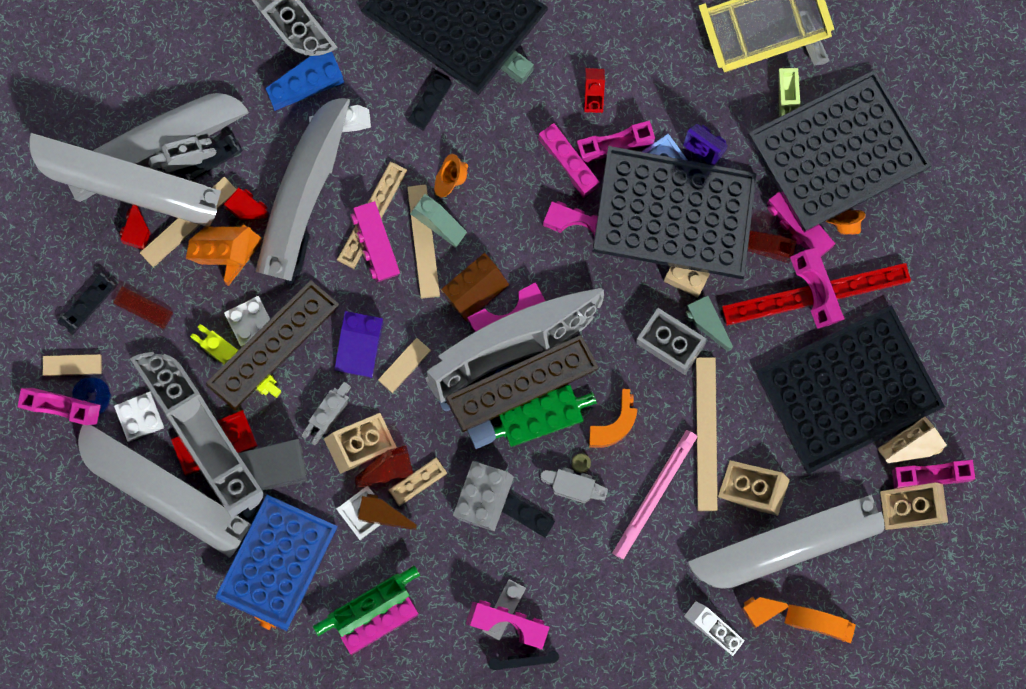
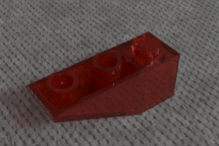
(771, 246)
(389, 465)

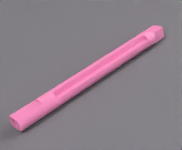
(654, 494)

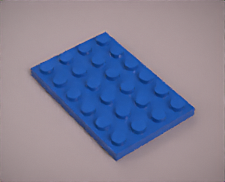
(276, 562)

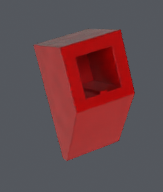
(594, 90)
(244, 206)
(136, 230)

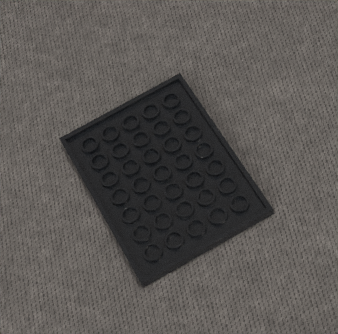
(460, 36)
(839, 150)
(675, 212)
(849, 389)

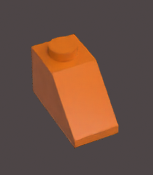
(762, 609)

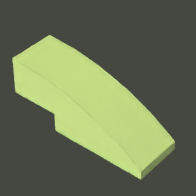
(788, 90)

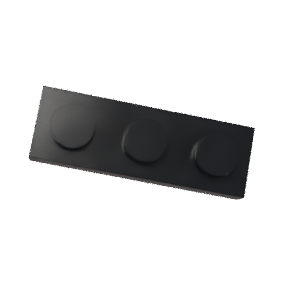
(429, 102)
(527, 515)

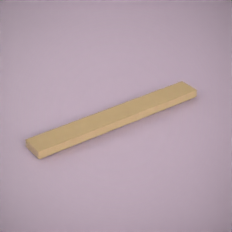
(706, 434)

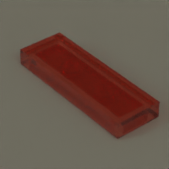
(143, 308)

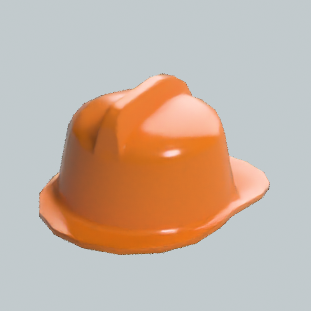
(450, 175)
(848, 221)

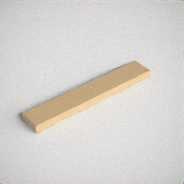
(382, 196)
(181, 229)
(423, 248)

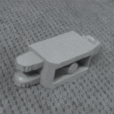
(182, 154)
(328, 412)
(574, 486)

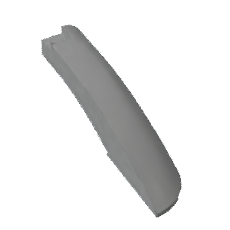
(296, 26)
(194, 119)
(124, 180)
(300, 189)
(512, 339)
(199, 431)
(161, 491)
(789, 544)

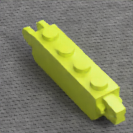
(223, 351)

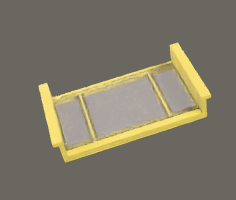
(760, 29)

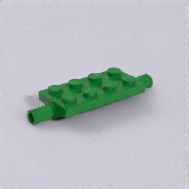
(543, 416)
(368, 605)

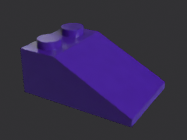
(705, 144)
(358, 344)

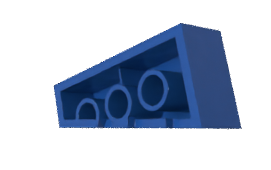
(305, 80)

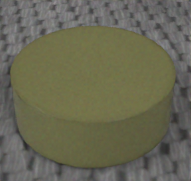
(581, 463)

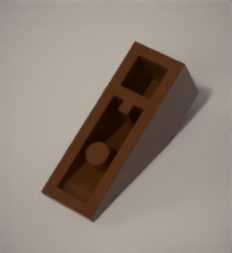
(379, 512)

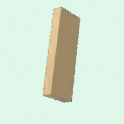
(72, 365)
(404, 365)
(417, 481)

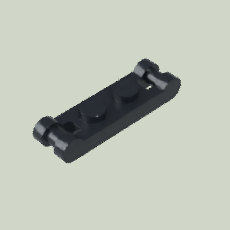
(212, 162)
(87, 303)
(531, 660)

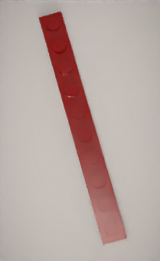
(803, 296)

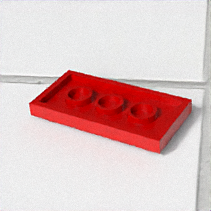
(235, 428)

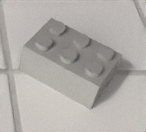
(671, 341)
(483, 496)

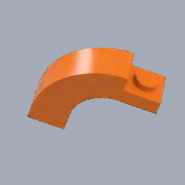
(608, 435)
(820, 622)

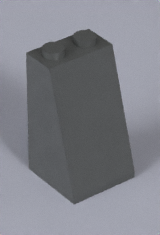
(276, 464)

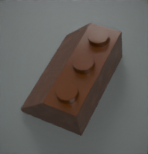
(475, 287)

